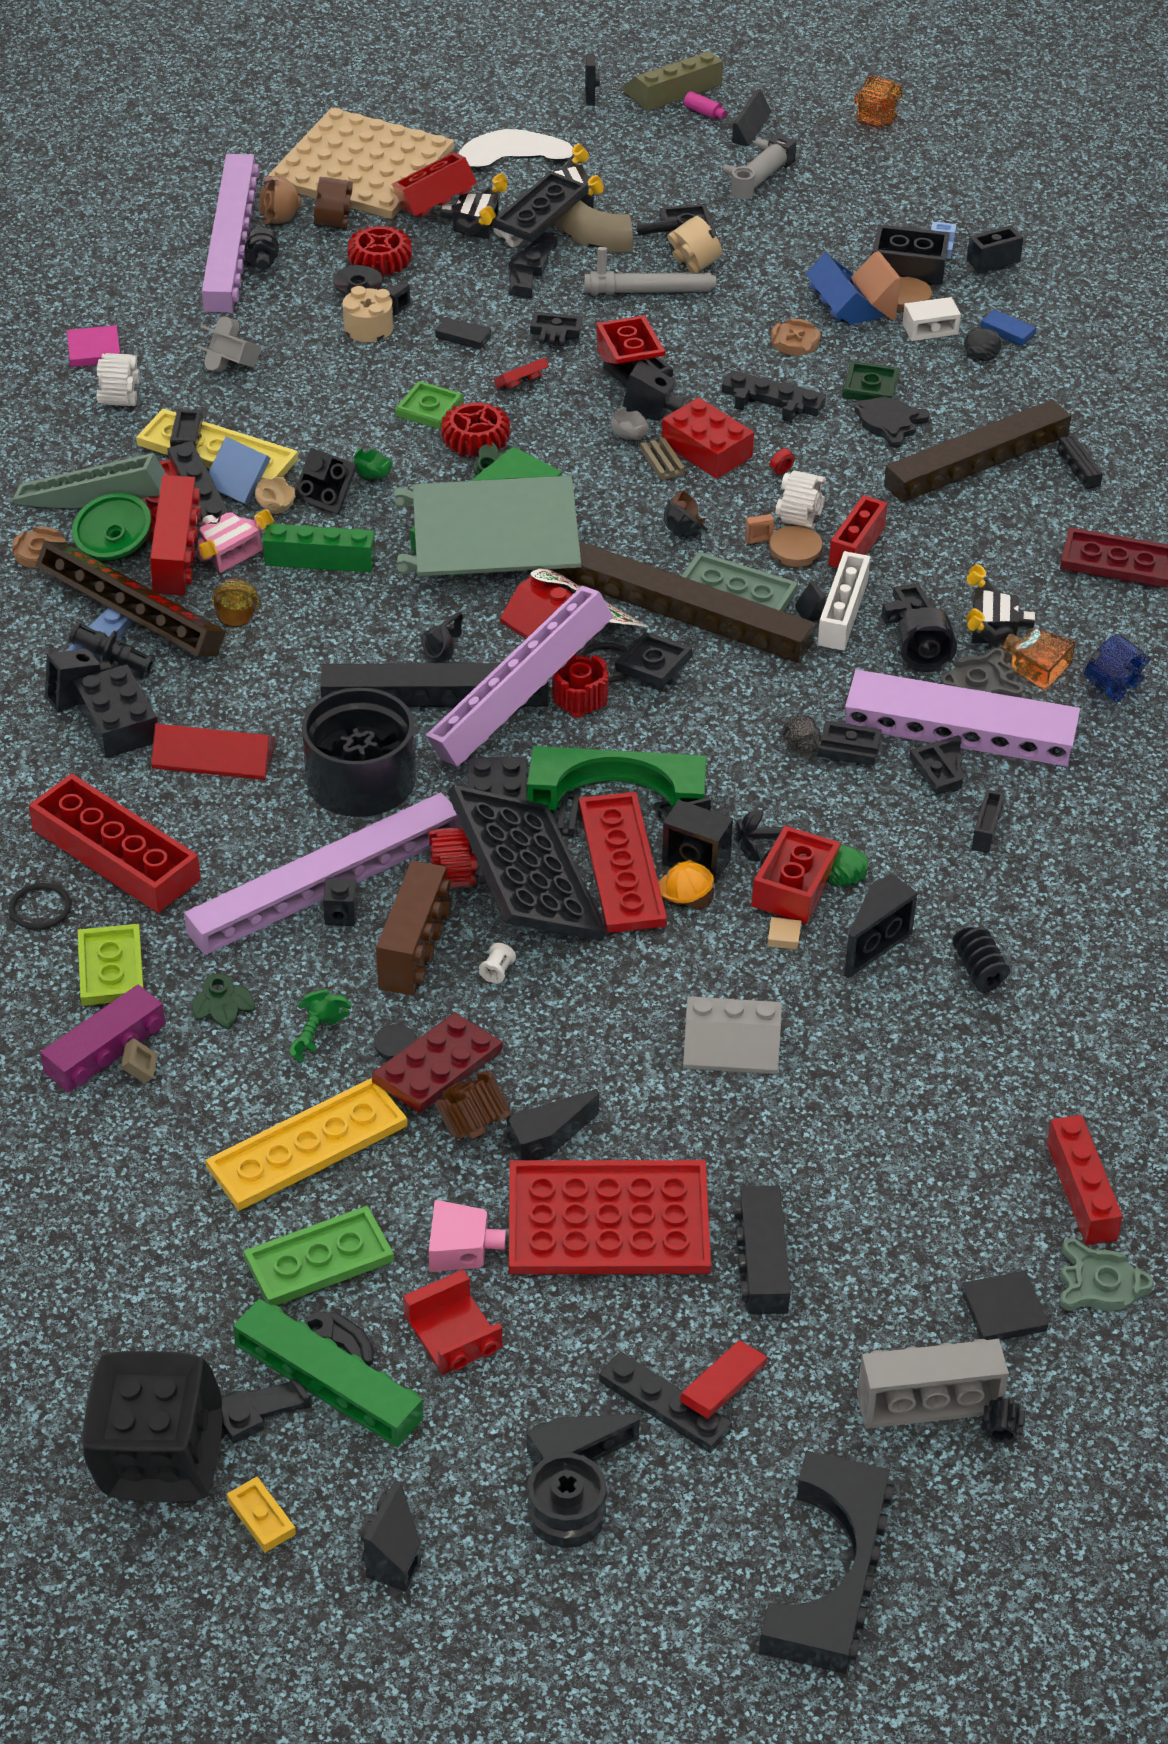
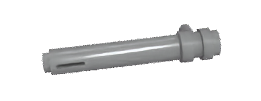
(611, 283)

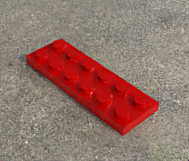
(622, 862)

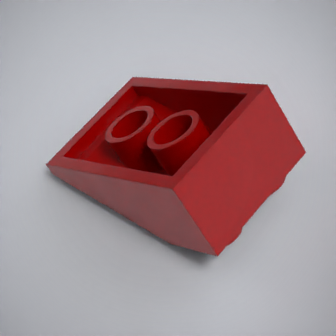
(627, 340)
(794, 874)

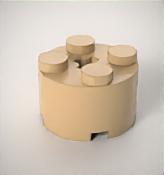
(695, 245)
(367, 314)

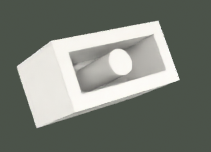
(931, 319)

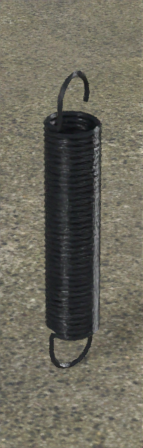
(657, 227)

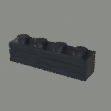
(1080, 462)

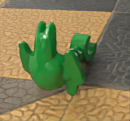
(321, 1008)

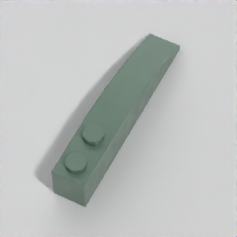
(134, 476)

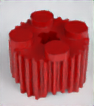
(581, 685)
(455, 853)

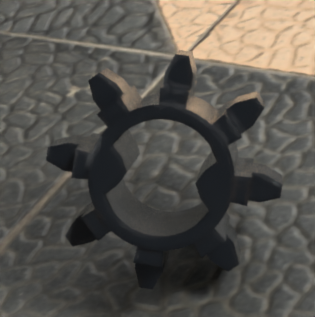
(1003, 1420)

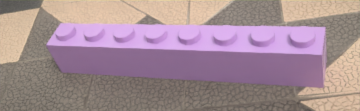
(519, 676)

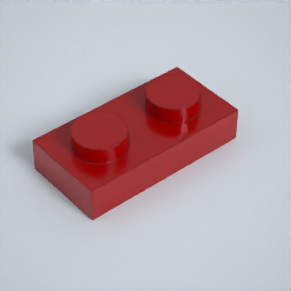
(513, 377)

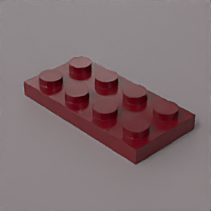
(1116, 557)
(437, 1062)

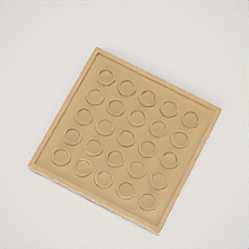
(362, 152)

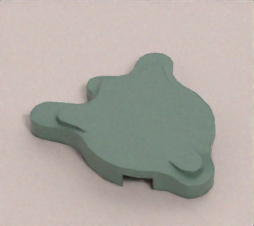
(1100, 1279)

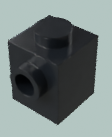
(340, 902)

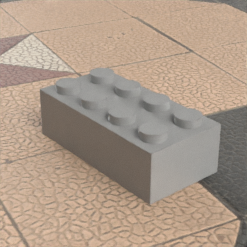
(930, 1382)

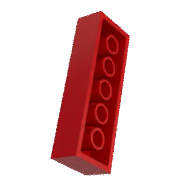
(115, 842)

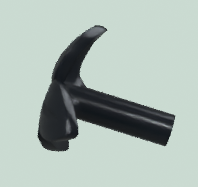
(748, 832)

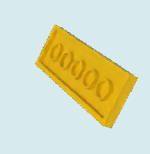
(305, 1143)

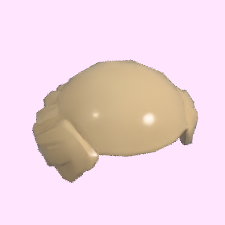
(275, 495)

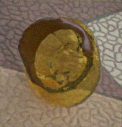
(235, 602)

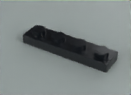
(189, 463)
(663, 1401)

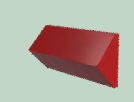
(212, 751)

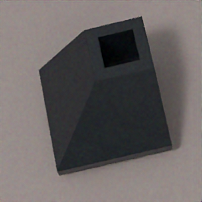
(325, 480)
(391, 1541)

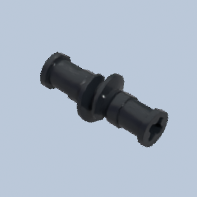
(111, 648)

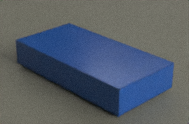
(1008, 327)

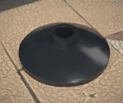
(357, 276)

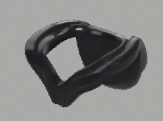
(438, 641)

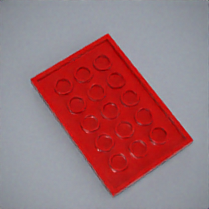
(608, 1217)

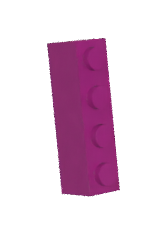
(102, 1038)

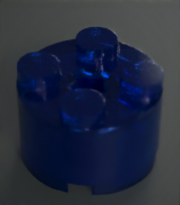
(1117, 667)

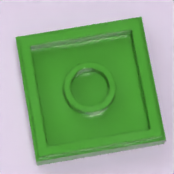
(428, 404)

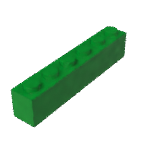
(329, 1372)

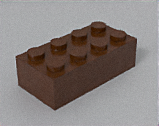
(413, 928)

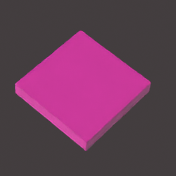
(89, 344)

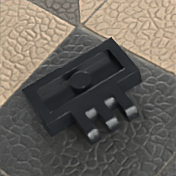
(556, 327)

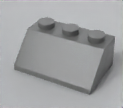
(732, 1035)

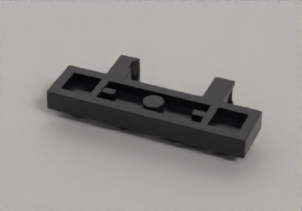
(766, 391)

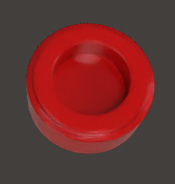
(782, 461)

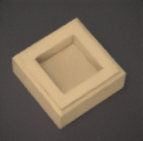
(784, 933)

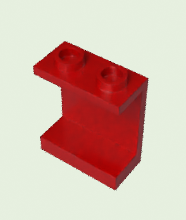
(451, 1323)

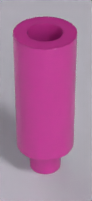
(704, 106)

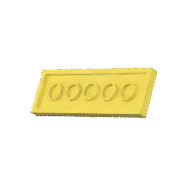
(158, 433)

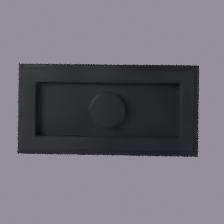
(592, 79)

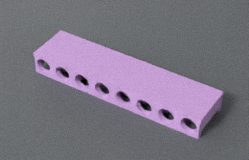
(963, 712)

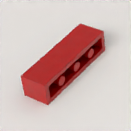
(1084, 1180)

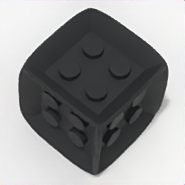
(153, 1426)

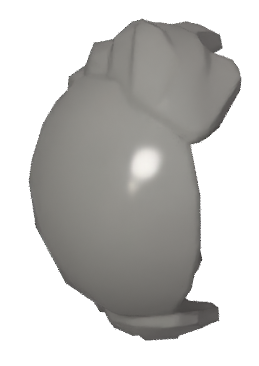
(629, 424)

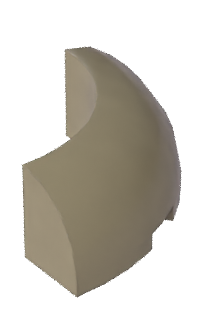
(597, 228)

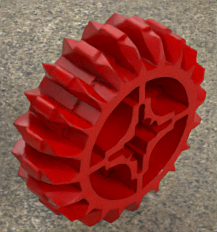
(381, 249)
(474, 425)

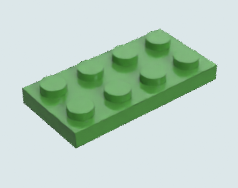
(318, 1256)

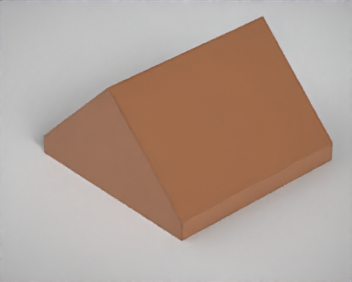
(879, 284)

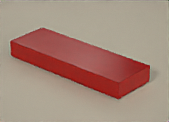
(723, 1379)

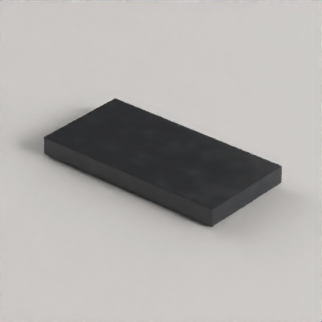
(540, 206)

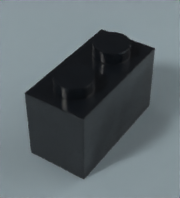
(994, 249)

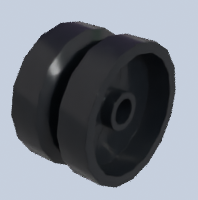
(566, 1500)

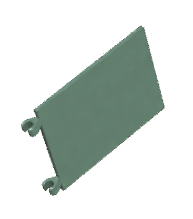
(492, 526)

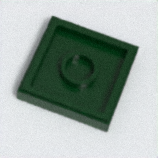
(870, 381)

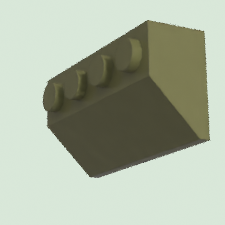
(676, 80)

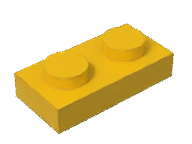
(261, 1514)

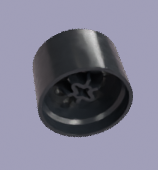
(359, 752)

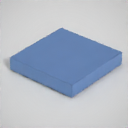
(238, 470)

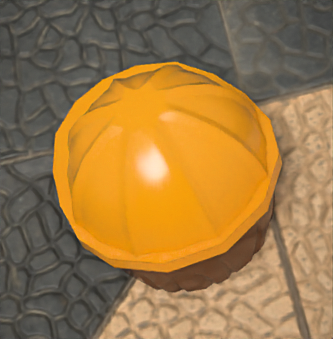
(688, 885)

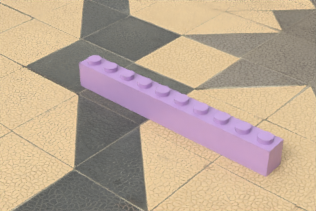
(229, 233)
(303, 880)

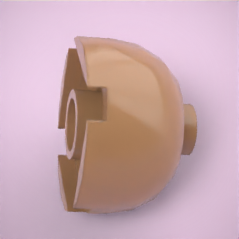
(278, 200)

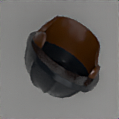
(682, 515)

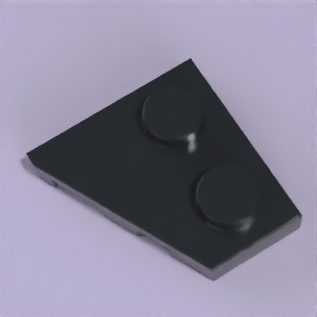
(940, 764)

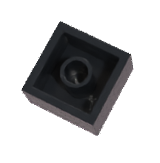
(697, 836)

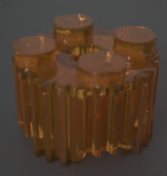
(878, 101)

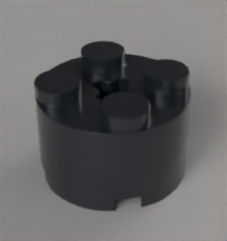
(926, 639)

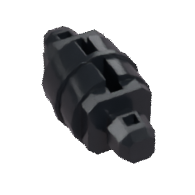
(262, 247)

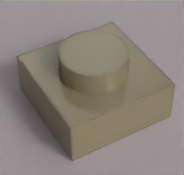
(139, 1060)

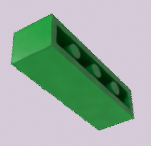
(319, 547)

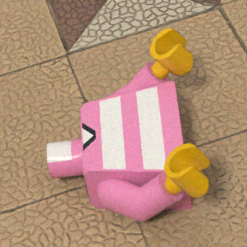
(231, 538)

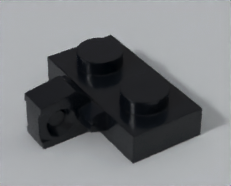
(905, 598)

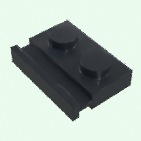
(849, 743)

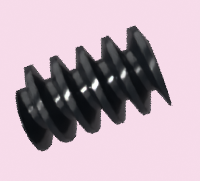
(981, 958)

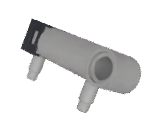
(777, 152)

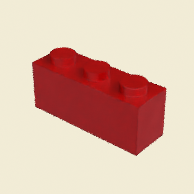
(859, 529)

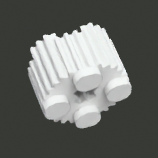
(117, 379)
(801, 499)

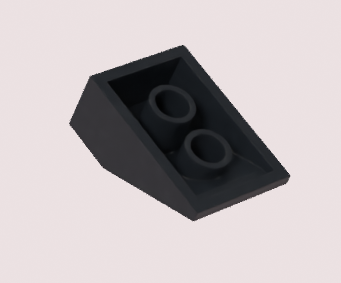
(881, 922)

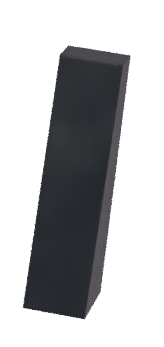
(987, 821)

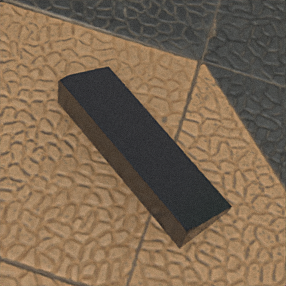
(750, 119)

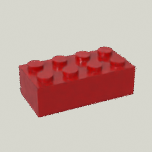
(175, 535)

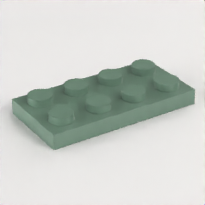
(741, 581)

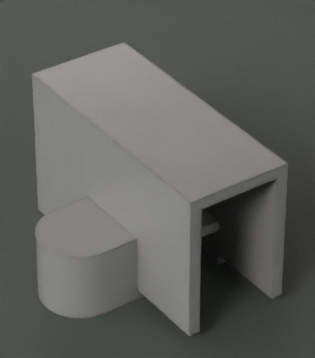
(227, 346)

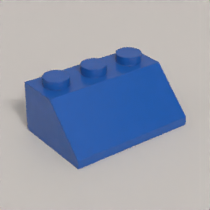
(840, 291)

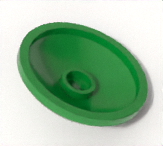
(112, 526)

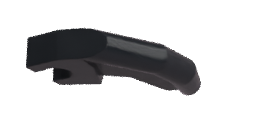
(343, 1333)

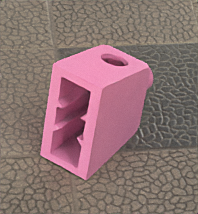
(461, 1237)

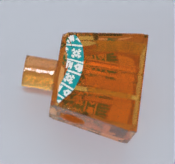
(1040, 656)

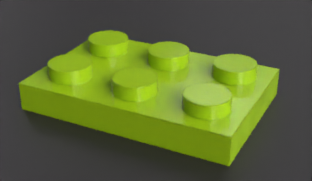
(109, 962)

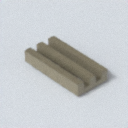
(667, 459)

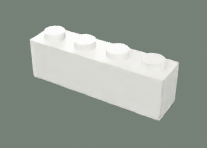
(843, 600)

